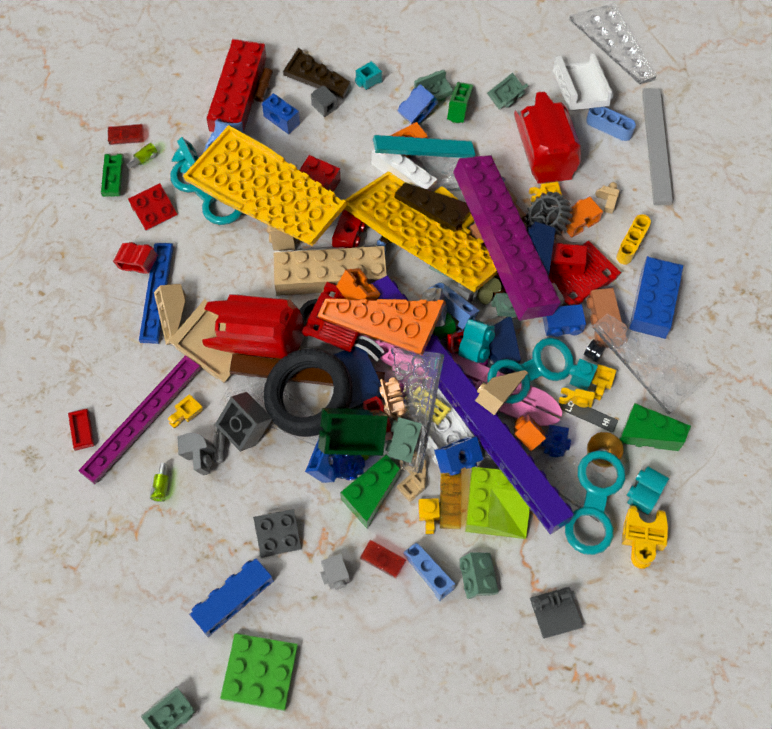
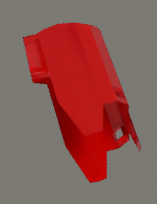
(549, 140)
(256, 326)

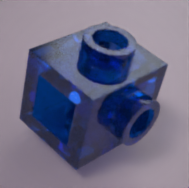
(556, 441)
(348, 466)

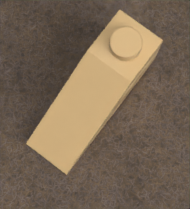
(170, 305)
(498, 390)

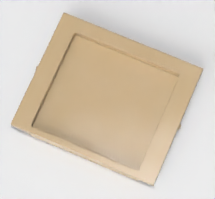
(189, 342)

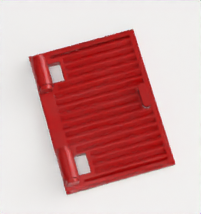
(591, 280)
(327, 331)

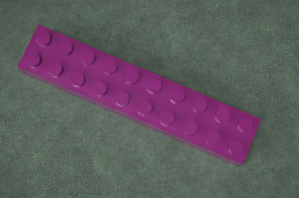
(506, 238)

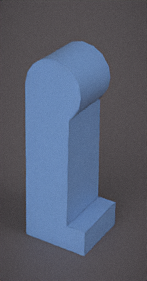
(457, 306)
(429, 571)

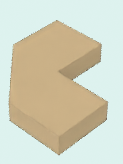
(413, 484)

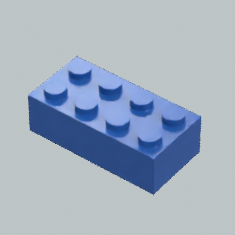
(656, 297)

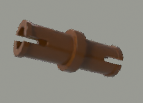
(263, 85)

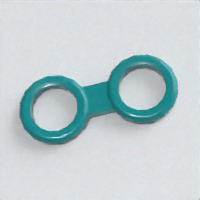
(204, 196)
(535, 367)
(595, 502)

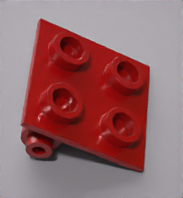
(152, 206)

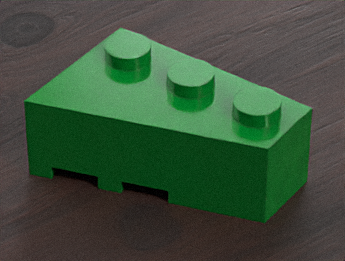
(653, 429)
(370, 490)

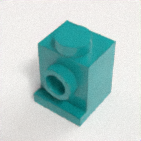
(368, 75)

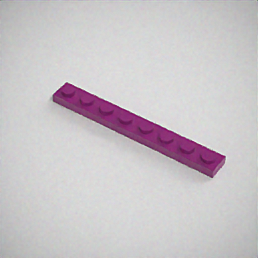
(139, 420)

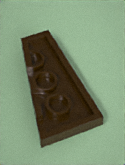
(308, 71)
(436, 206)

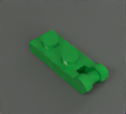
(112, 175)

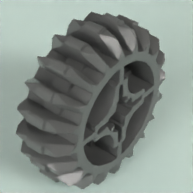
(544, 213)

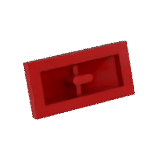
(454, 340)

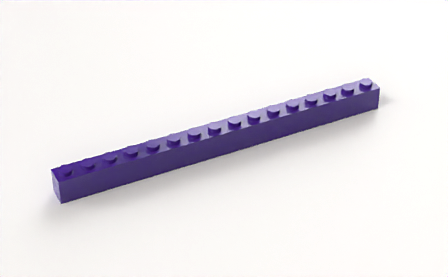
(493, 434)

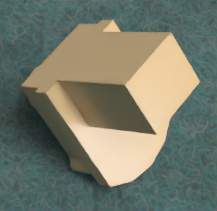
(610, 194)

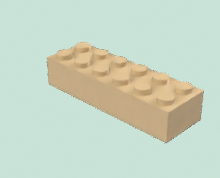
(310, 270)

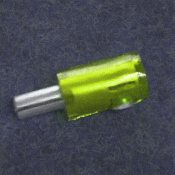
(143, 155)
(160, 484)

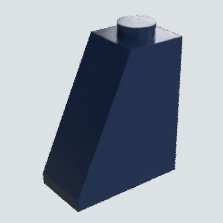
(504, 344)

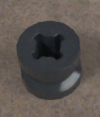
(594, 350)

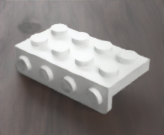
(449, 429)

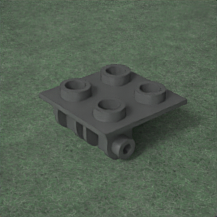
(277, 533)
(556, 612)

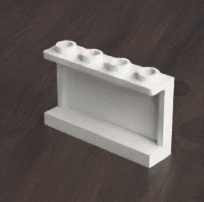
(583, 83)

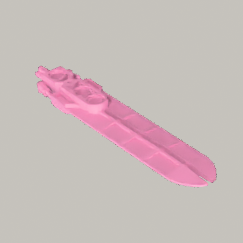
(479, 373)

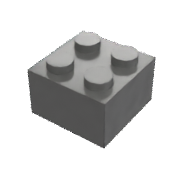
(243, 421)

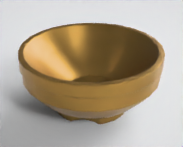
(608, 442)

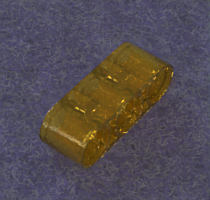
(450, 501)

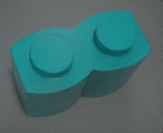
(476, 341)
(647, 490)

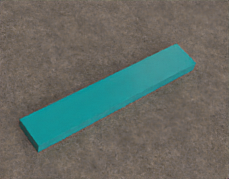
(423, 146)

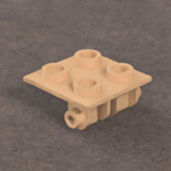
(394, 404)

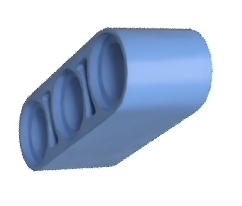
(611, 123)

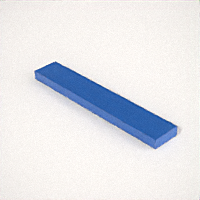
(158, 276)

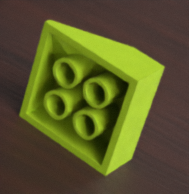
(495, 505)

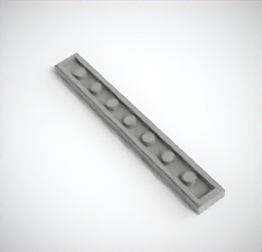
(657, 147)

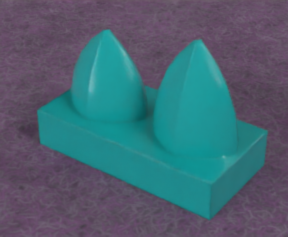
(187, 152)

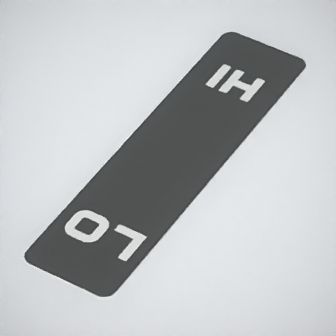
(590, 415)

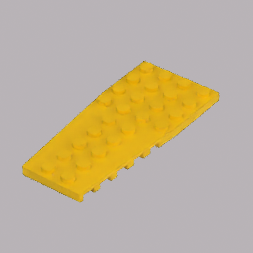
(264, 186)
(448, 251)

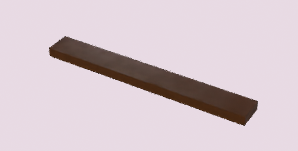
(262, 366)

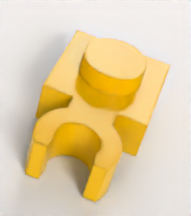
(544, 188)

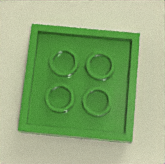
(259, 672)

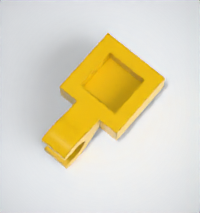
(603, 379)
(579, 397)
(185, 409)
(429, 512)

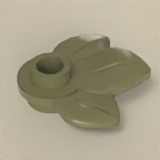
(485, 293)

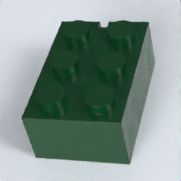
(352, 431)

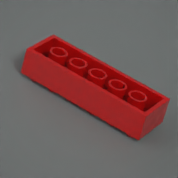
(237, 83)

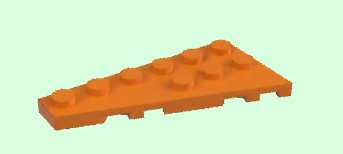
(388, 320)

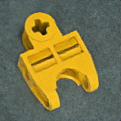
(644, 536)

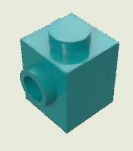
(582, 374)

